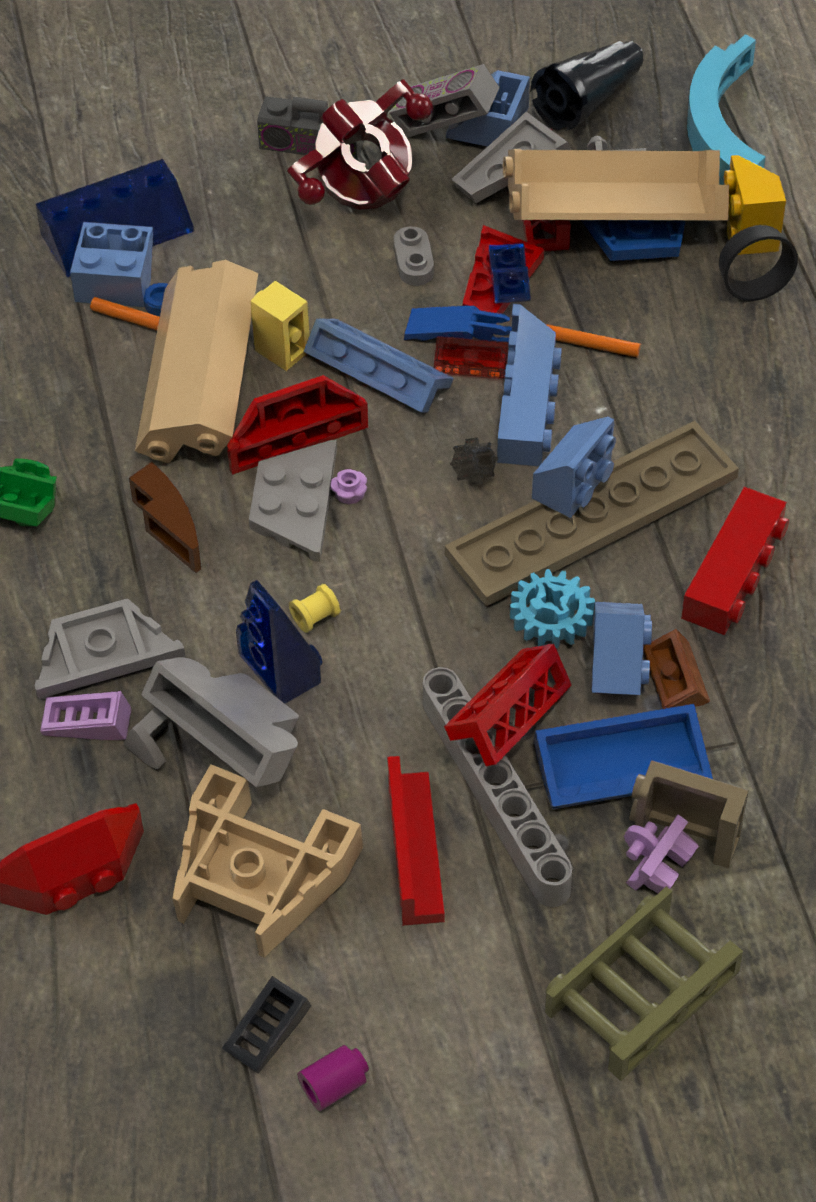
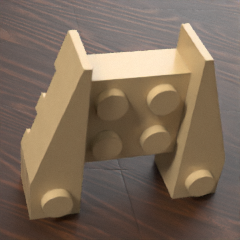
(256, 868)

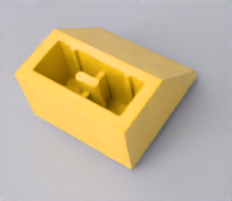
(754, 200)

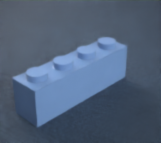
(528, 390)

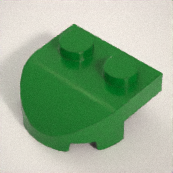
(26, 492)

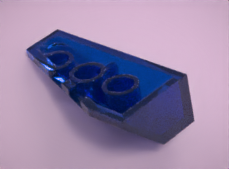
(276, 647)

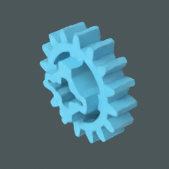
(552, 608)

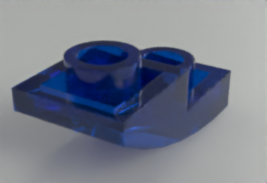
(509, 273)

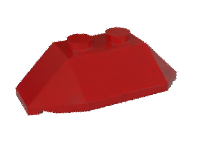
(295, 420)
(72, 861)

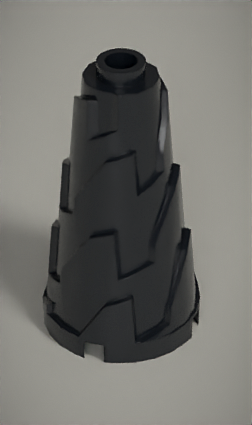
(577, 86)

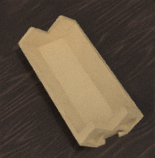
(615, 185)
(197, 361)

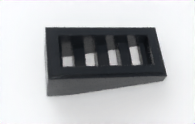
(271, 992)

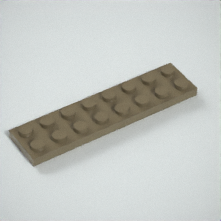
(636, 493)

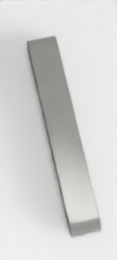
(503, 799)

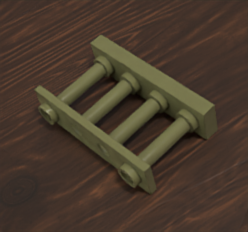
(656, 1019)

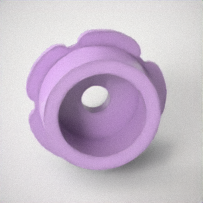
(349, 486)

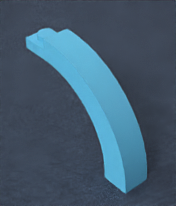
(704, 119)

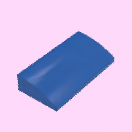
(606, 755)

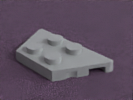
(294, 497)
(101, 646)

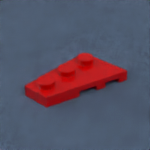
(479, 286)

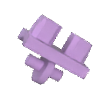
(670, 842)

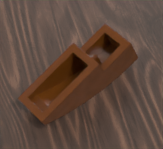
(166, 514)

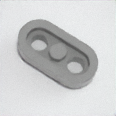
(413, 256)

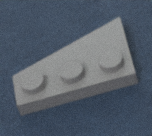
(485, 172)

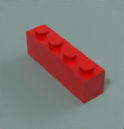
(735, 560)

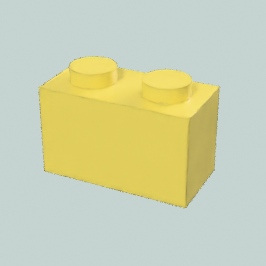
(280, 325)

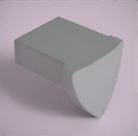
(141, 737)

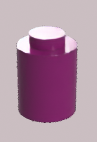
(333, 1076)

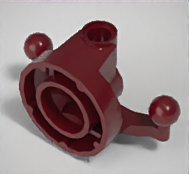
(341, 173)

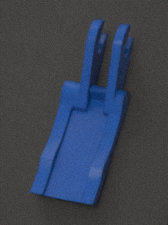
(457, 323)

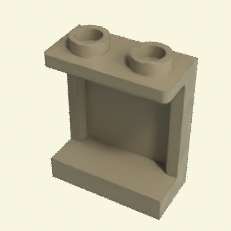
(709, 806)

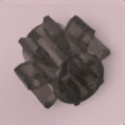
(474, 461)

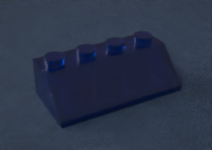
(135, 198)

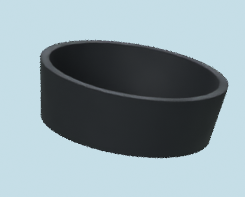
(770, 282)

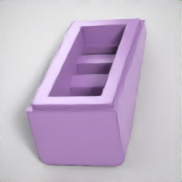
(111, 719)

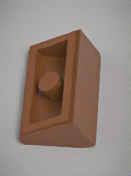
(675, 671)

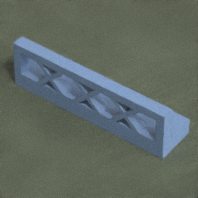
(376, 363)

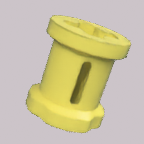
(314, 608)

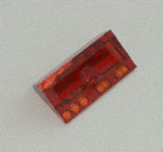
(471, 357)

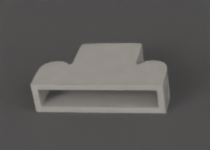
(228, 716)

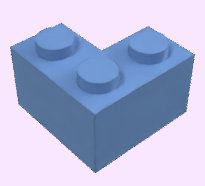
(618, 648)

